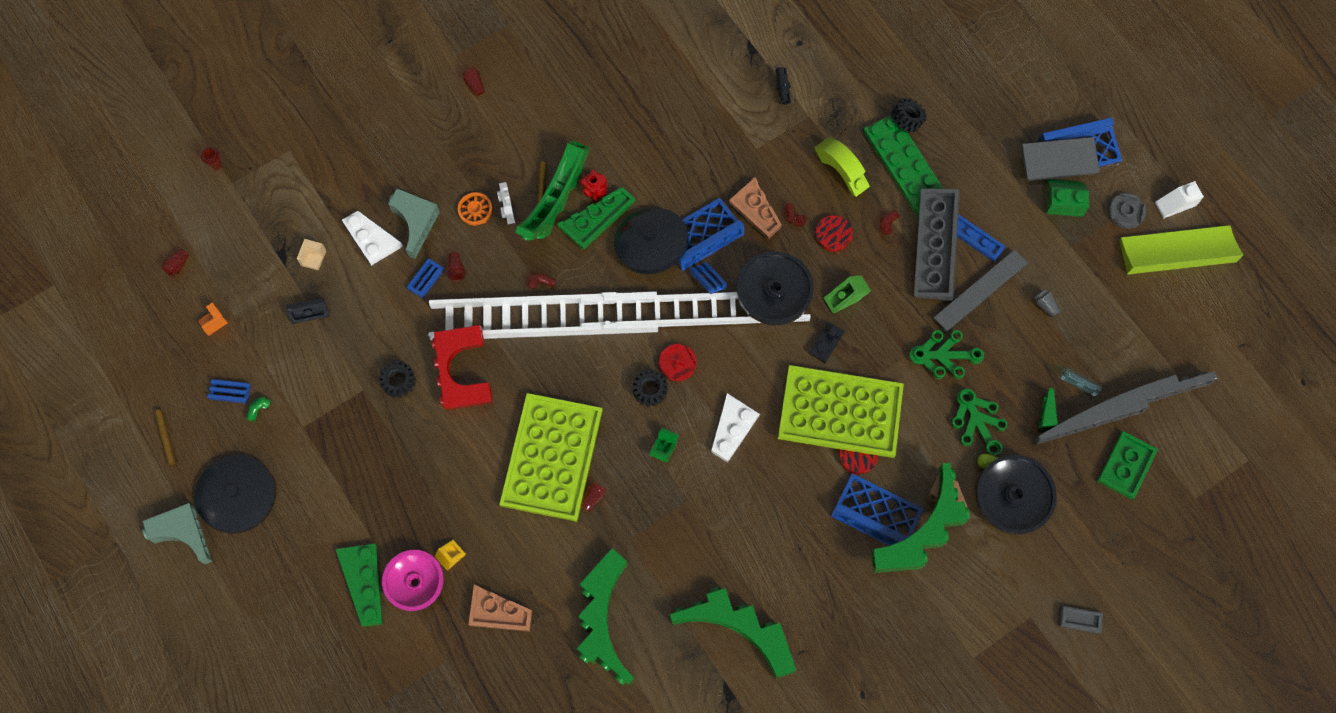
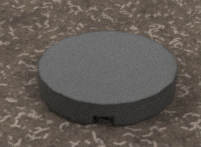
(1126, 211)

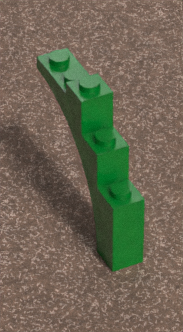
(542, 218)
(946, 513)
(718, 610)
(597, 645)

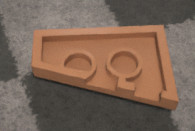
(755, 209)
(496, 612)

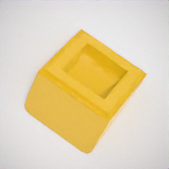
(449, 554)

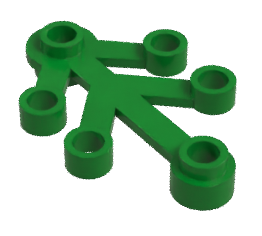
(944, 355)
(978, 419)

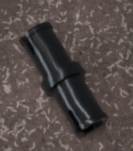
(783, 85)

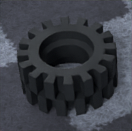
(908, 115)
(393, 368)
(646, 398)

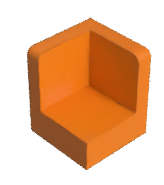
(213, 320)

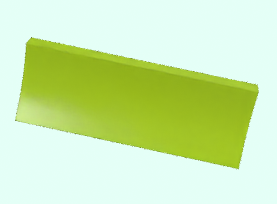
(1179, 249)

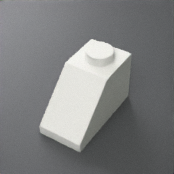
(1179, 200)

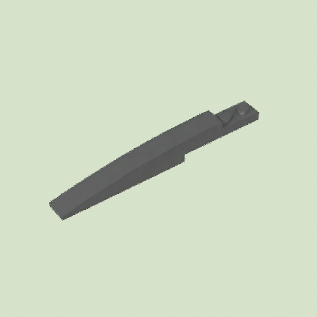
(1127, 404)

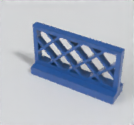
(1089, 130)
(713, 242)
(867, 524)

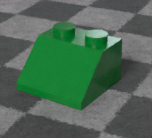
(1066, 198)

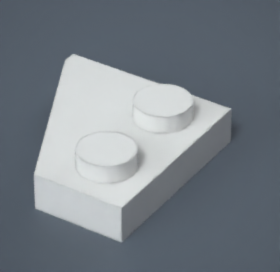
(503, 195)

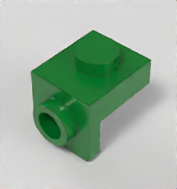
(664, 445)

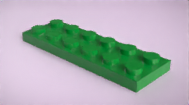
(902, 160)

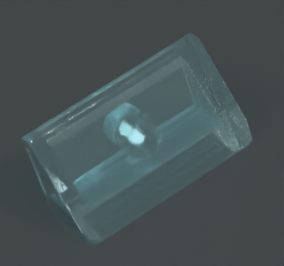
(1081, 381)

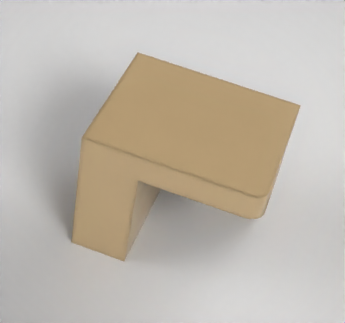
(311, 254)

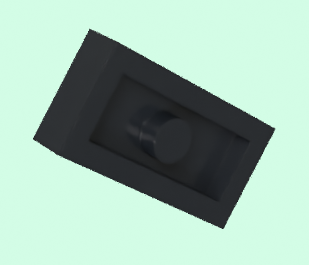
(309, 310)
(827, 342)

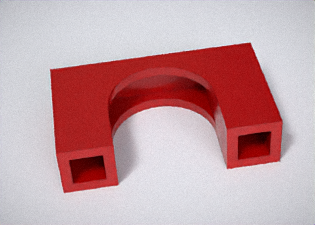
(447, 345)

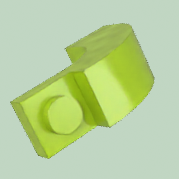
(845, 162)

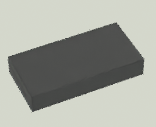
(1080, 619)

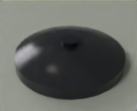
(651, 241)
(775, 288)
(235, 494)
(1016, 494)

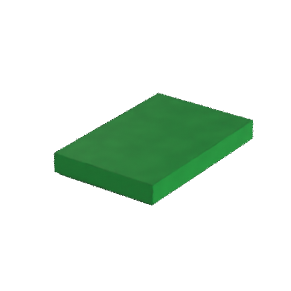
(1127, 465)

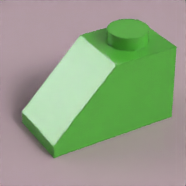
(847, 293)

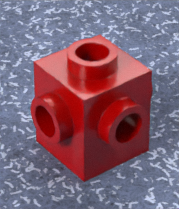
(593, 185)

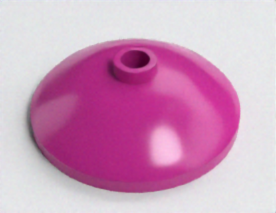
(405, 569)

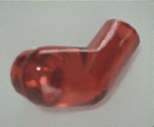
(794, 218)
(886, 222)
(540, 278)

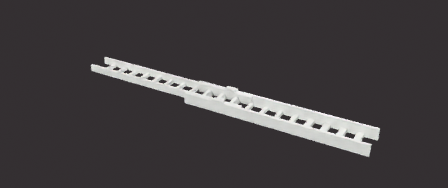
(588, 299)

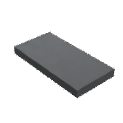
(1060, 159)

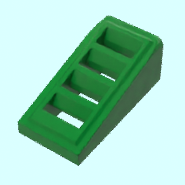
(1048, 414)

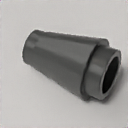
(1047, 302)

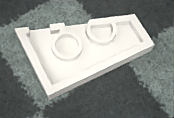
(371, 238)
(733, 427)

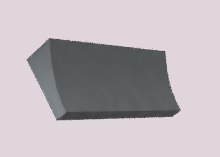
(937, 244)

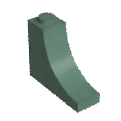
(418, 215)
(179, 525)

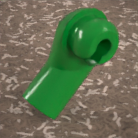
(255, 406)

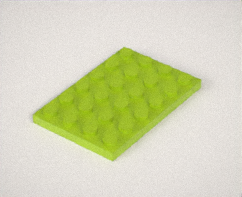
(841, 411)
(551, 457)

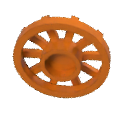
(475, 208)

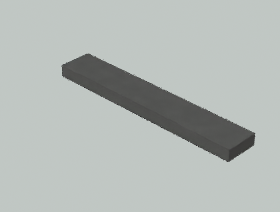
(980, 291)

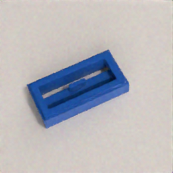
(711, 277)
(429, 284)
(214, 388)

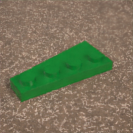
(593, 221)
(363, 580)

